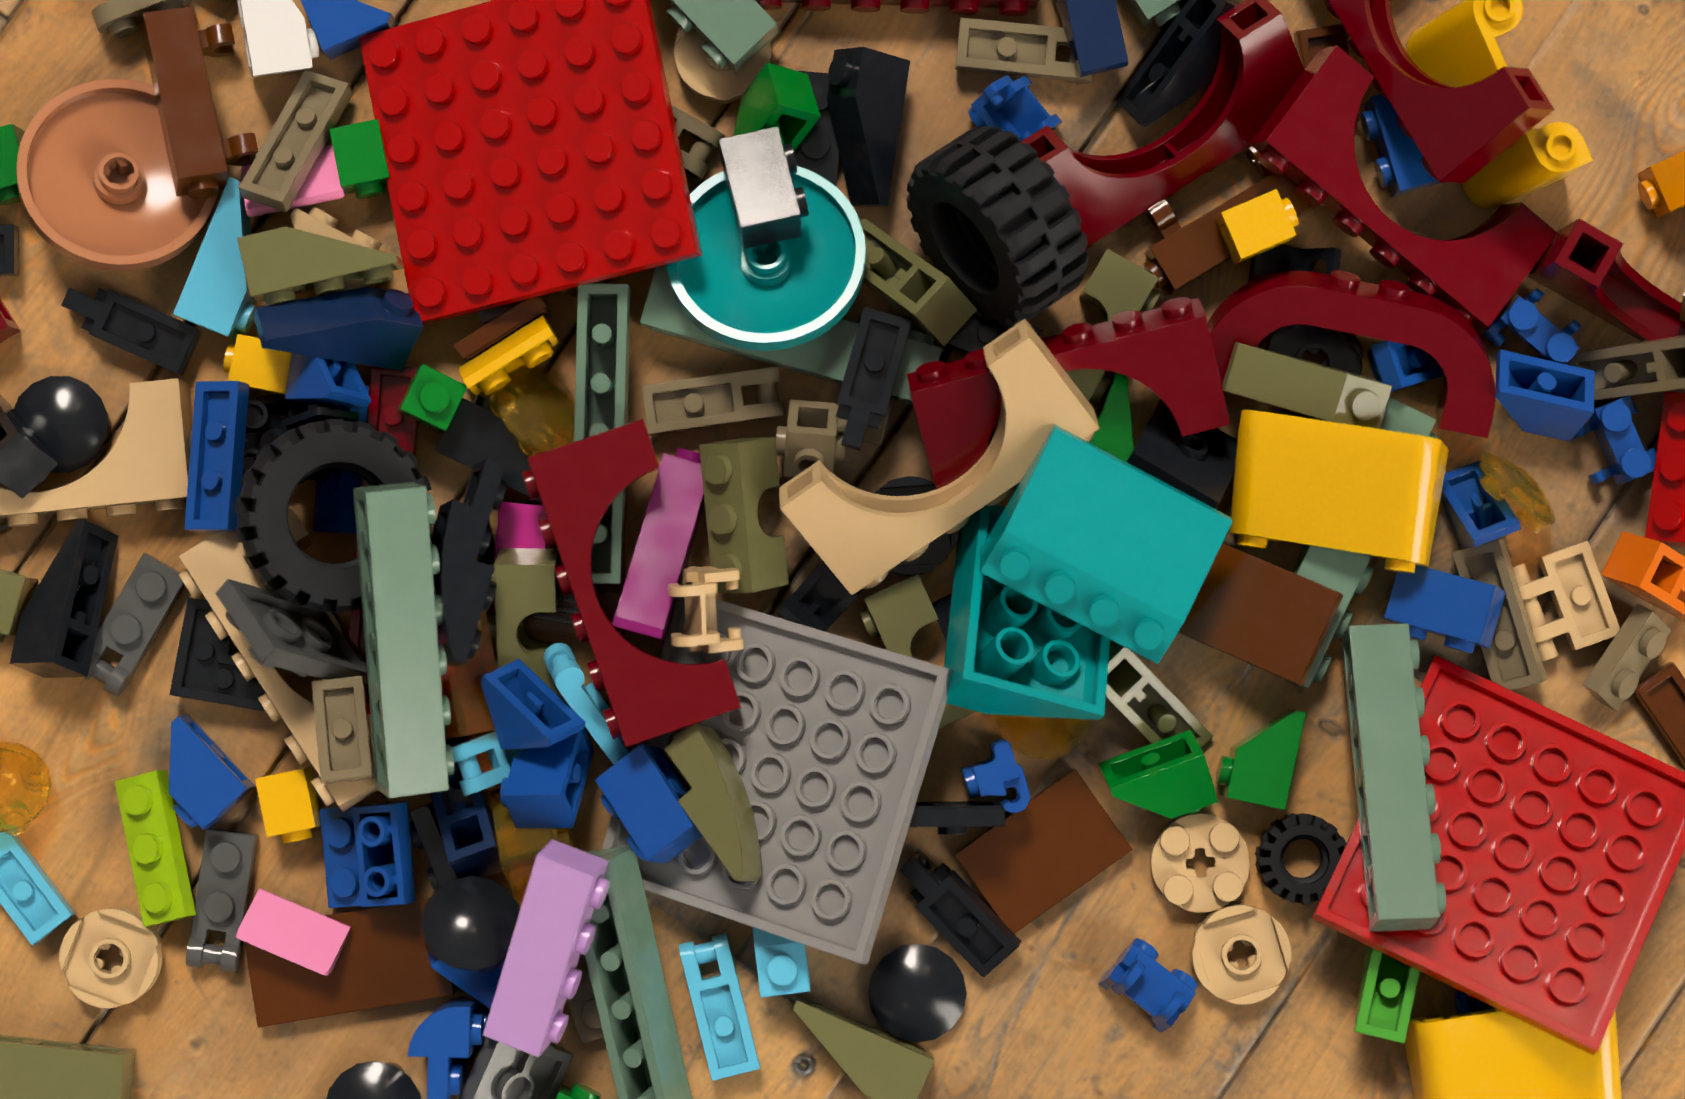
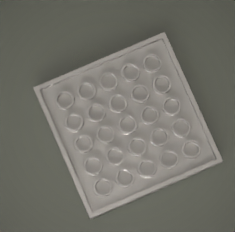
(832, 770)

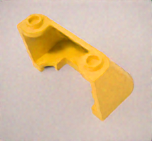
(1462, 50)
(1337, 487)
(1505, 1058)

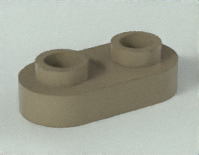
(123, 16)

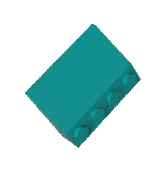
(1104, 544)
(1013, 650)

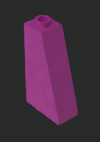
(662, 546)

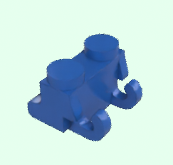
(1011, 108)
(1534, 329)
(1619, 442)
(996, 775)
(1150, 985)

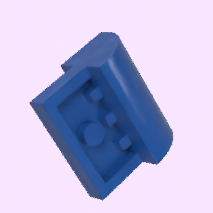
(368, 855)
(448, 1041)

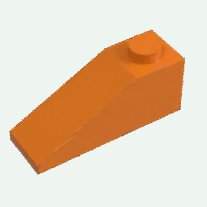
(1649, 572)

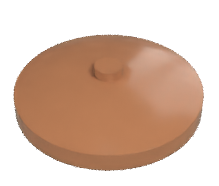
(102, 179)

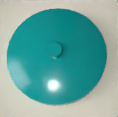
(778, 290)

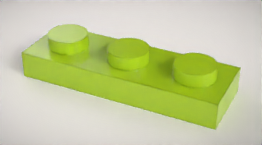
(155, 848)

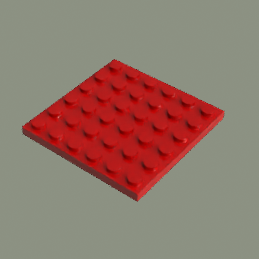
(528, 150)
(1545, 859)

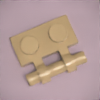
(1578, 597)

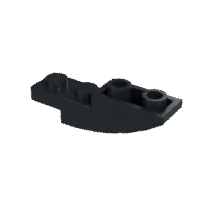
(462, 581)

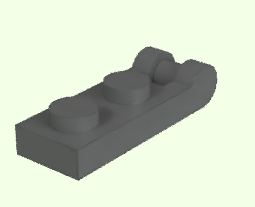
(135, 621)
(222, 897)

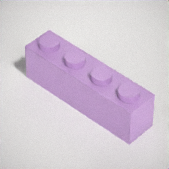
(547, 947)

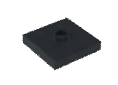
(1193, 463)
(956, 816)

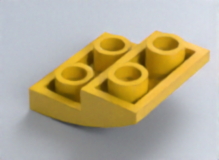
(526, 346)

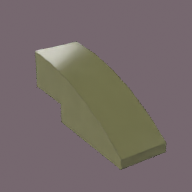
(717, 800)

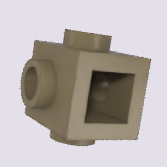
(807, 444)

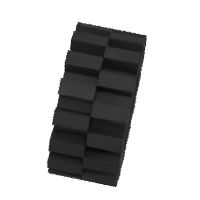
(1272, 850)

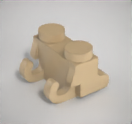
(699, 591)

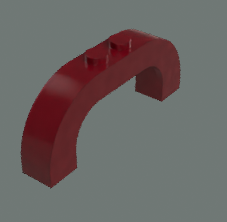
(1371, 311)

